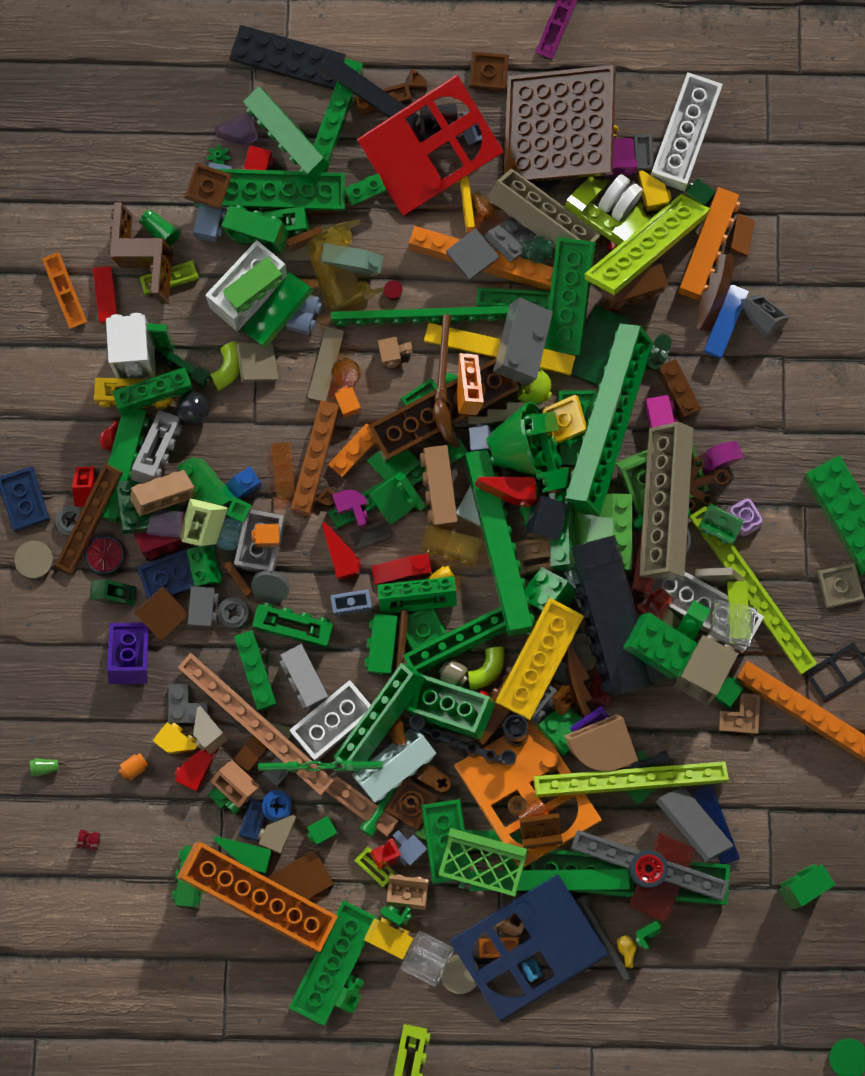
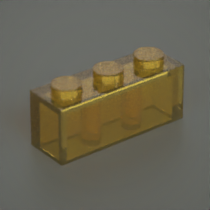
(451, 545)

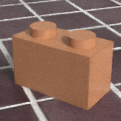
(235, 783)

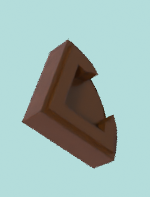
(417, 81)
(326, 497)

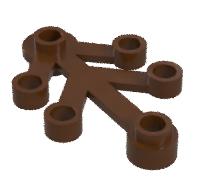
(703, 481)

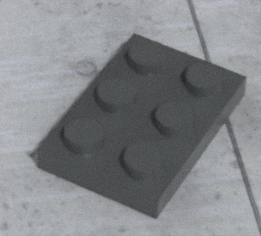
(509, 238)

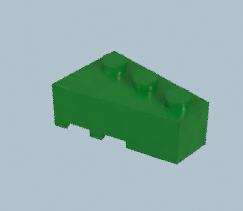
(206, 483)

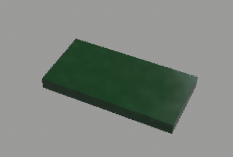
(597, 342)

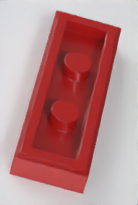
(104, 293)

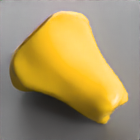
(627, 948)

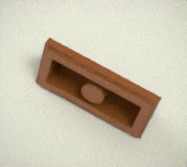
(742, 235)

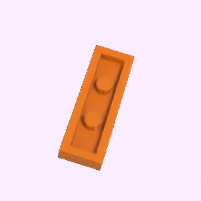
(352, 452)

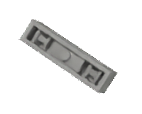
(169, 427)

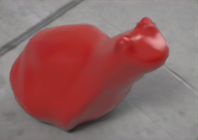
(108, 436)

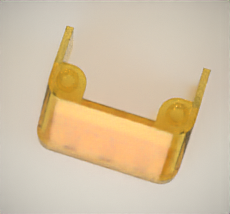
(337, 284)

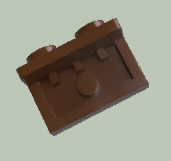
(540, 831)

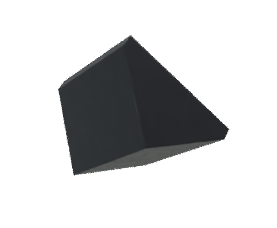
(546, 519)

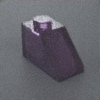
(237, 130)

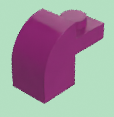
(721, 455)
(350, 501)

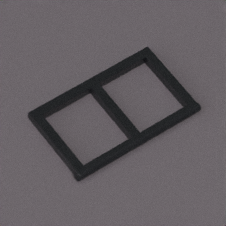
(836, 668)

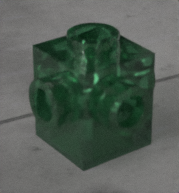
(537, 249)

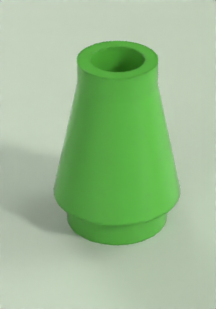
(41, 767)

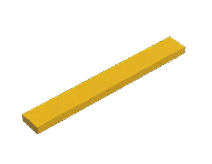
(489, 347)

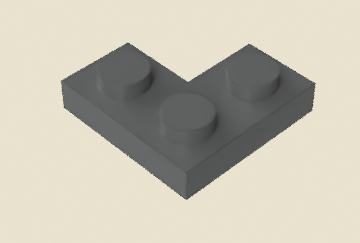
(180, 709)

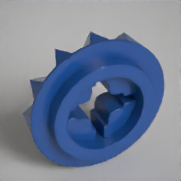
(282, 799)

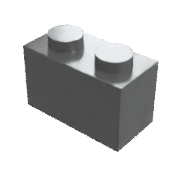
(202, 607)

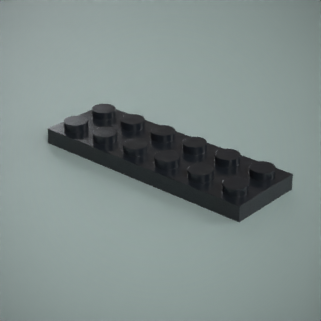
(282, 56)

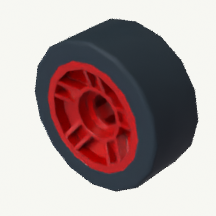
(655, 861)

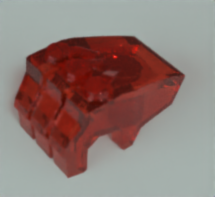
(656, 603)

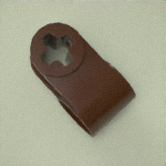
(430, 776)

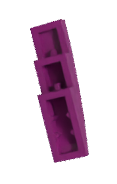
(556, 27)

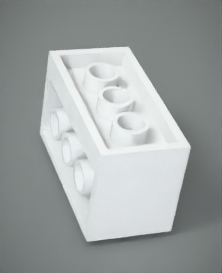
(247, 261)
(130, 347)

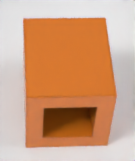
(347, 402)
(266, 535)

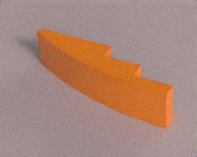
(64, 290)

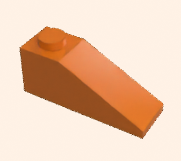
(469, 385)

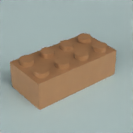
(439, 485)

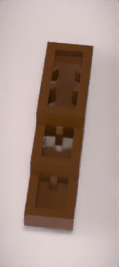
(712, 301)
(576, 676)

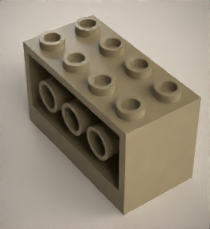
(706, 669)

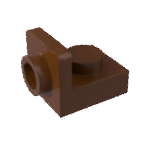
(563, 698)

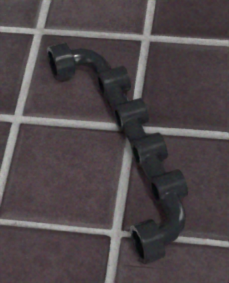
(507, 757)

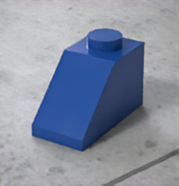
(244, 483)

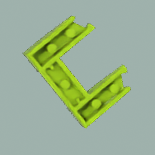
(582, 206)

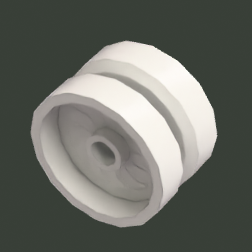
(620, 198)

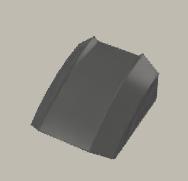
(764, 315)

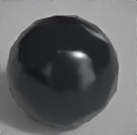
(192, 408)

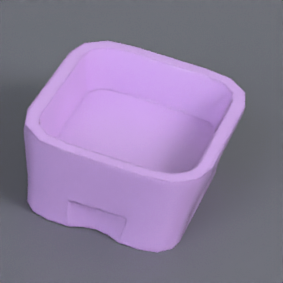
(747, 511)

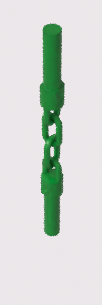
(294, 766)

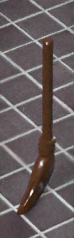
(440, 409)
(396, 732)

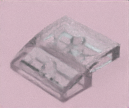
(733, 623)
(427, 958)

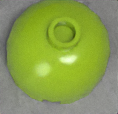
(537, 390)

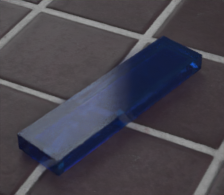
(708, 801)

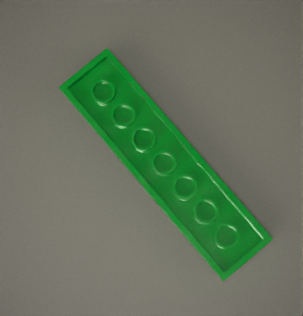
(284, 190)

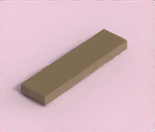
(327, 357)

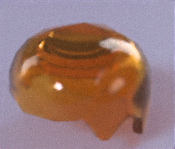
(346, 372)

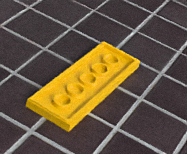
(539, 658)

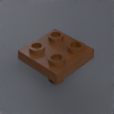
(407, 803)

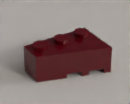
(154, 545)

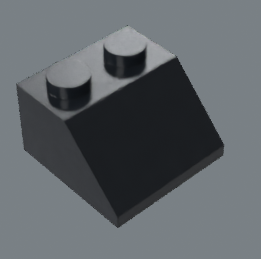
(429, 124)

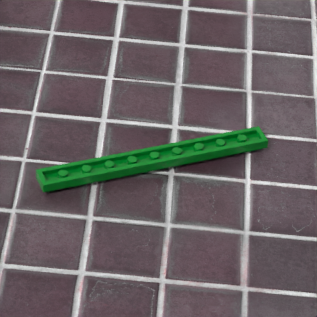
(416, 316)

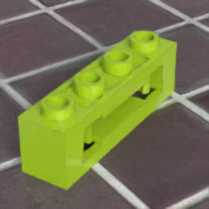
(420, 1057)

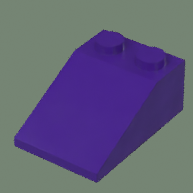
(128, 653)

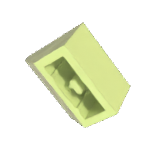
(202, 523)

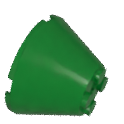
(513, 448)

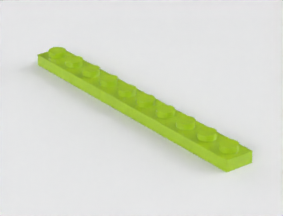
(759, 599)
(630, 779)

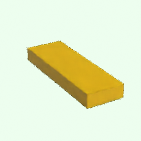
(467, 204)

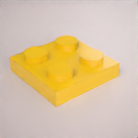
(569, 418)

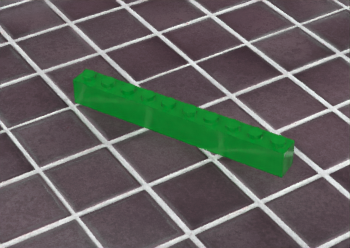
(499, 547)

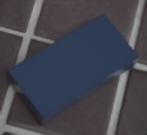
(253, 820)

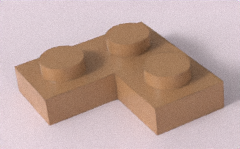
(746, 719)

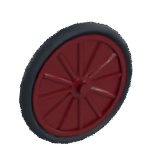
(104, 555)

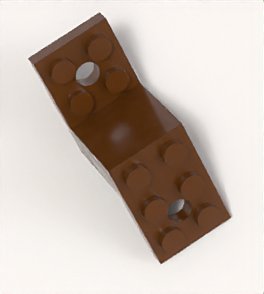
(140, 252)

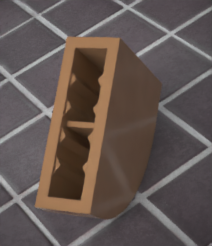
(603, 745)

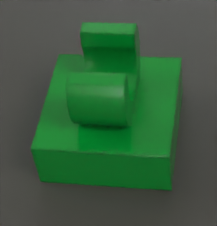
(239, 510)

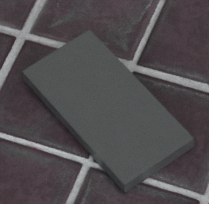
(694, 823)

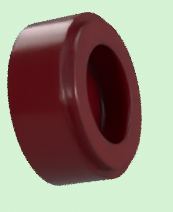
(393, 290)

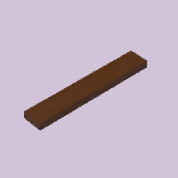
(89, 518)

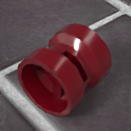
(88, 840)

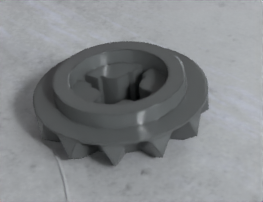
(61, 521)
(230, 604)

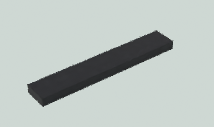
(363, 87)

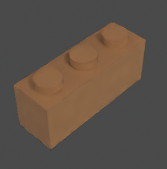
(161, 492)

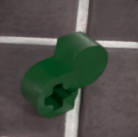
(661, 342)

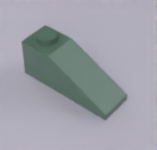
(352, 259)

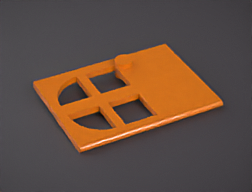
(495, 782)

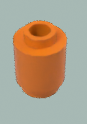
(133, 767)

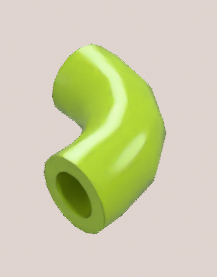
(230, 367)
(490, 670)

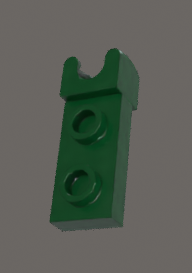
(198, 375)

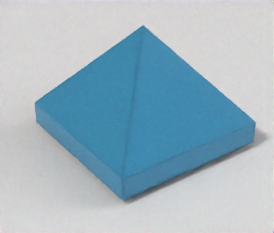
(531, 969)

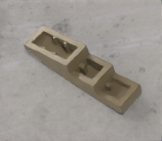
(497, 416)

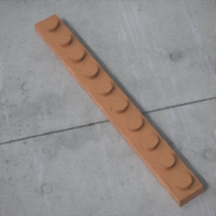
(253, 721)

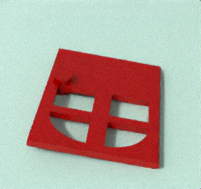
(405, 161)

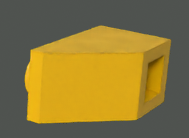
(174, 741)

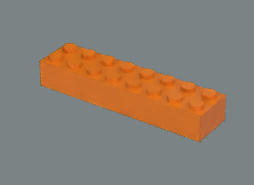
(257, 896)

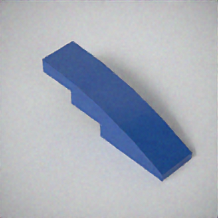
(725, 322)

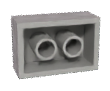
(252, 557)
(303, 678)

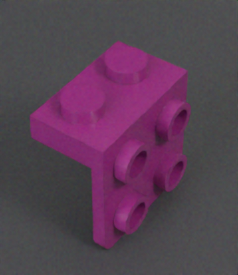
(623, 157)

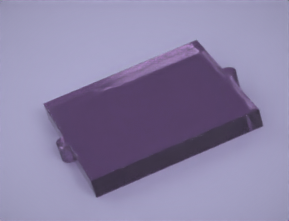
(165, 523)

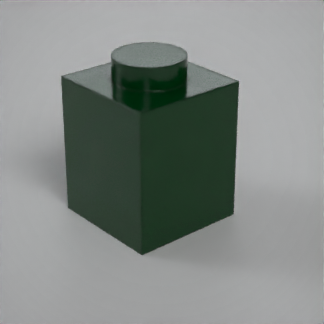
(700, 192)

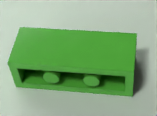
(253, 285)

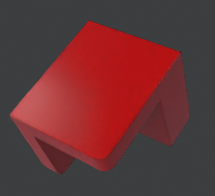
(385, 854)

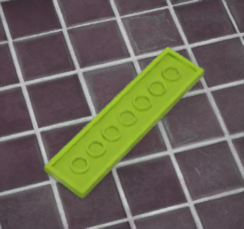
(647, 244)

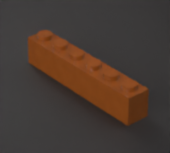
(315, 458)

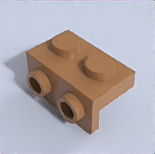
(407, 892)

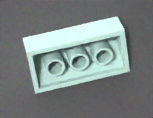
(397, 765)

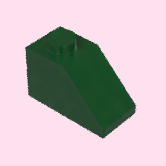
(112, 592)

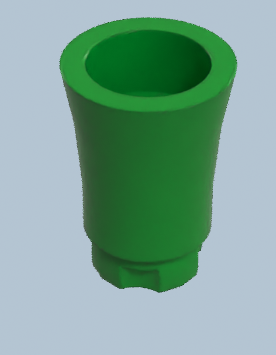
(159, 227)

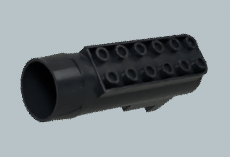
(610, 616)

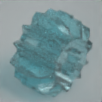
(229, 534)

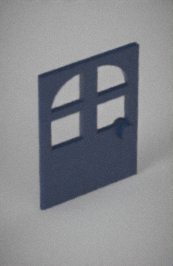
(555, 929)

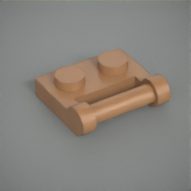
(533, 550)

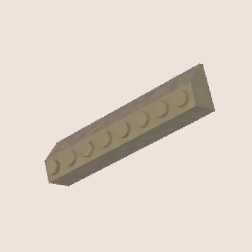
(666, 501)

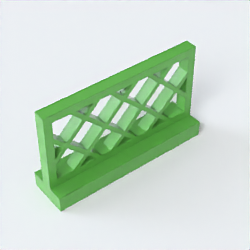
(488, 845)

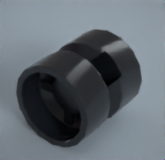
(516, 730)

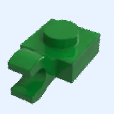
(222, 801)
(349, 997)

